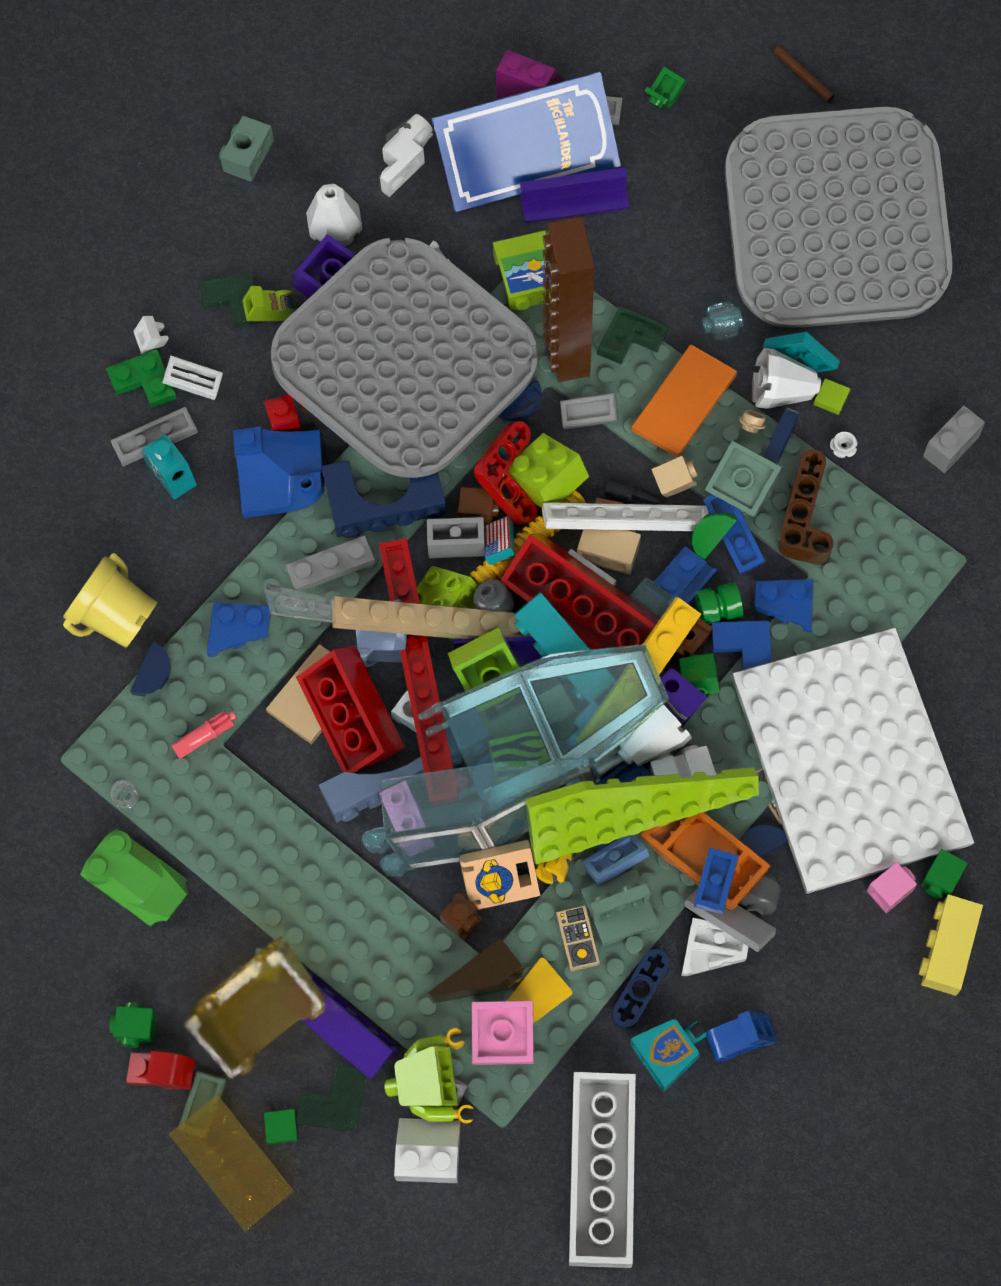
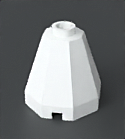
(334, 214)
(782, 380)
(654, 738)

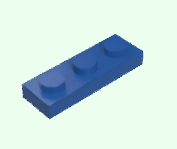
(738, 538)

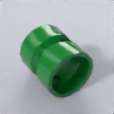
(719, 604)

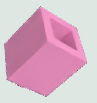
(892, 887)

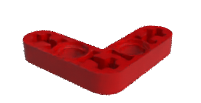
(499, 475)

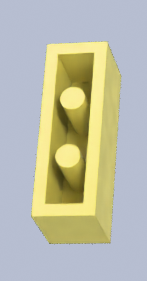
(950, 944)

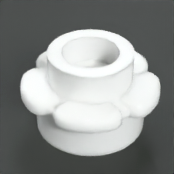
(847, 439)

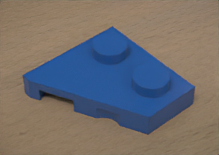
(236, 625)

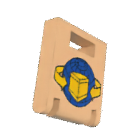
(493, 876)

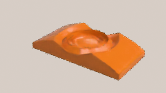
(687, 844)

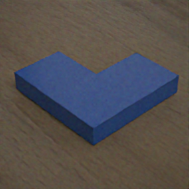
(747, 637)

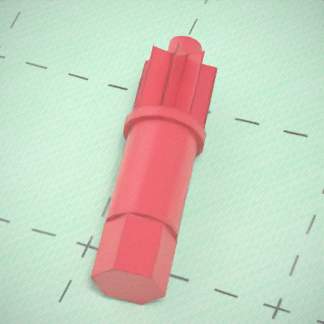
(204, 733)

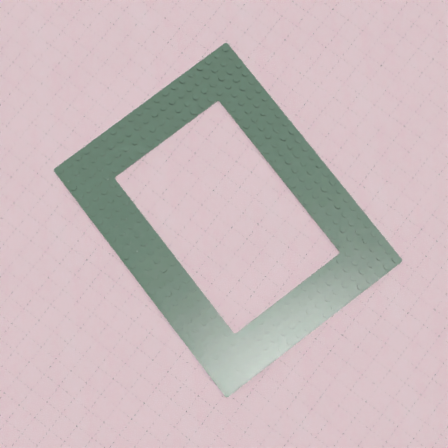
(334, 905)

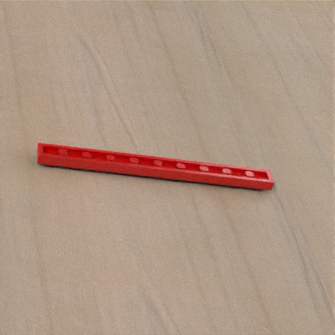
(416, 660)

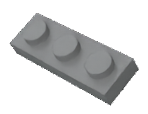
(330, 564)

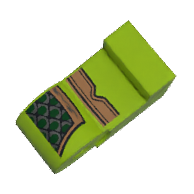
(268, 304)

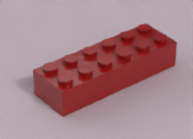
(583, 598)

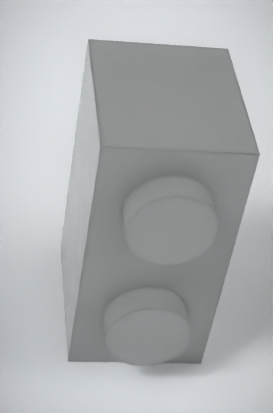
(954, 439)
(455, 537)

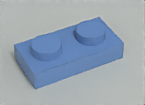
(615, 859)

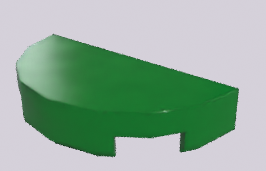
(710, 531)

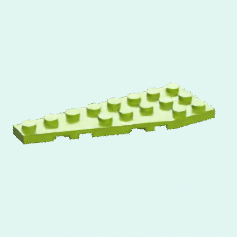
(595, 815)

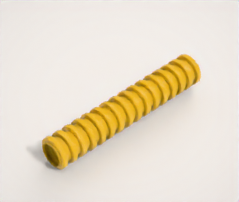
(498, 569)

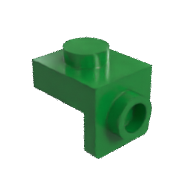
(665, 88)

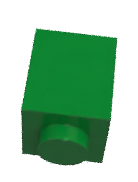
(943, 875)

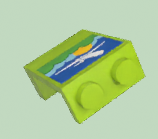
(521, 269)

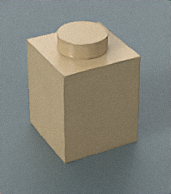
(675, 476)

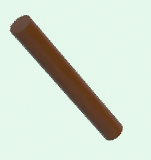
(803, 73)

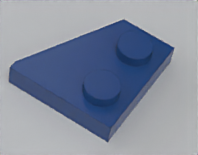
(787, 601)

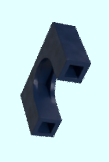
(355, 515)

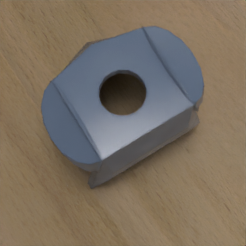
(380, 646)

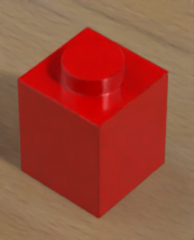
(282, 414)

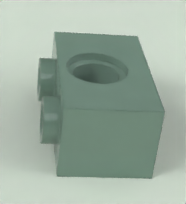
(246, 162)

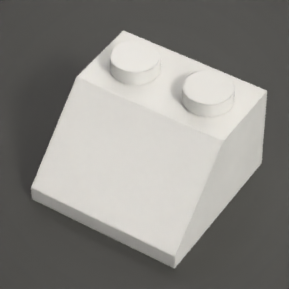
(427, 1151)

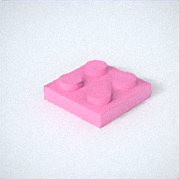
(502, 1033)

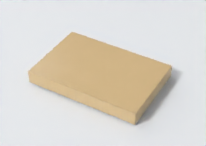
(292, 707)

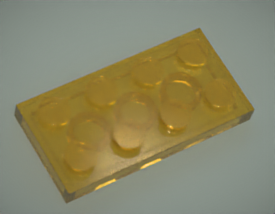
(231, 1163)

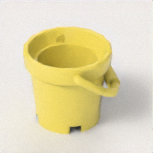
(109, 604)

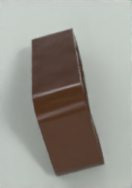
(804, 504)

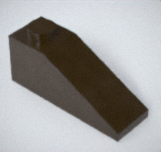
(483, 974)

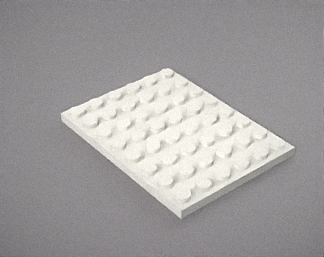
(851, 760)

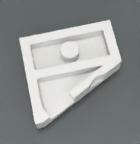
(711, 948)

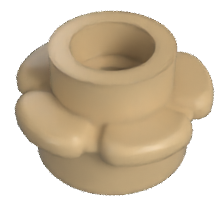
(752, 421)

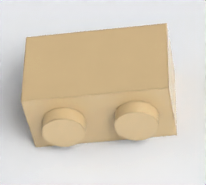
(610, 548)

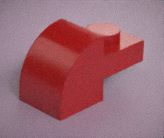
(161, 1070)

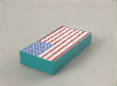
(499, 540)

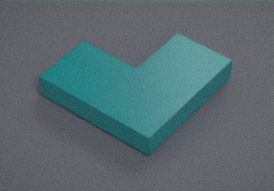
(806, 348)

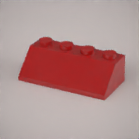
(350, 710)

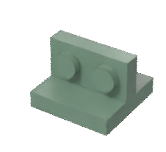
(743, 479)
(620, 907)

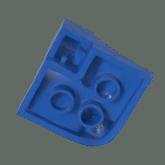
(277, 470)

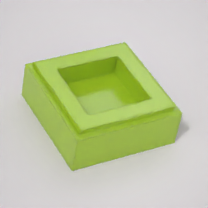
(832, 396)

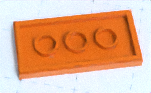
(684, 401)

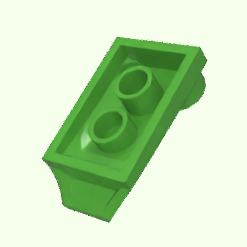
(135, 878)

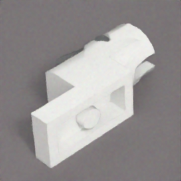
(404, 152)

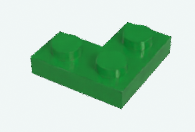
(142, 371)

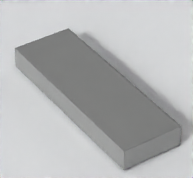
(175, 425)
(737, 923)

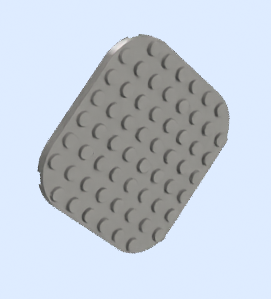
(838, 217)
(404, 357)

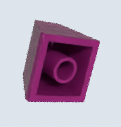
(522, 74)

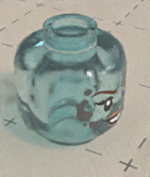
(722, 320)

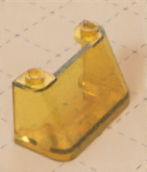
(254, 1007)

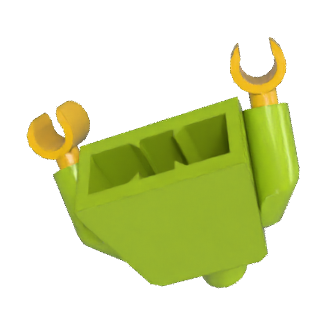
(427, 1079)

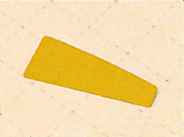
(543, 988)

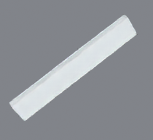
(622, 516)

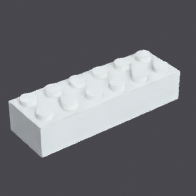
(602, 1170)

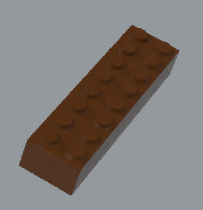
(568, 299)

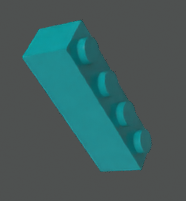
(547, 627)

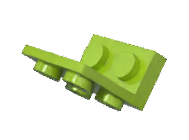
(447, 589)

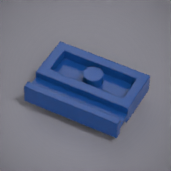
(685, 576)

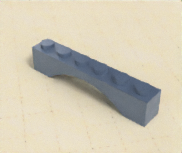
(353, 792)

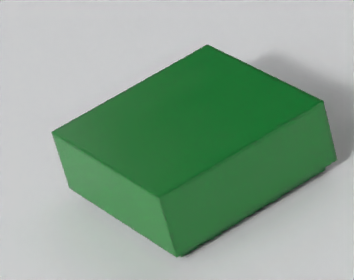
(280, 1126)

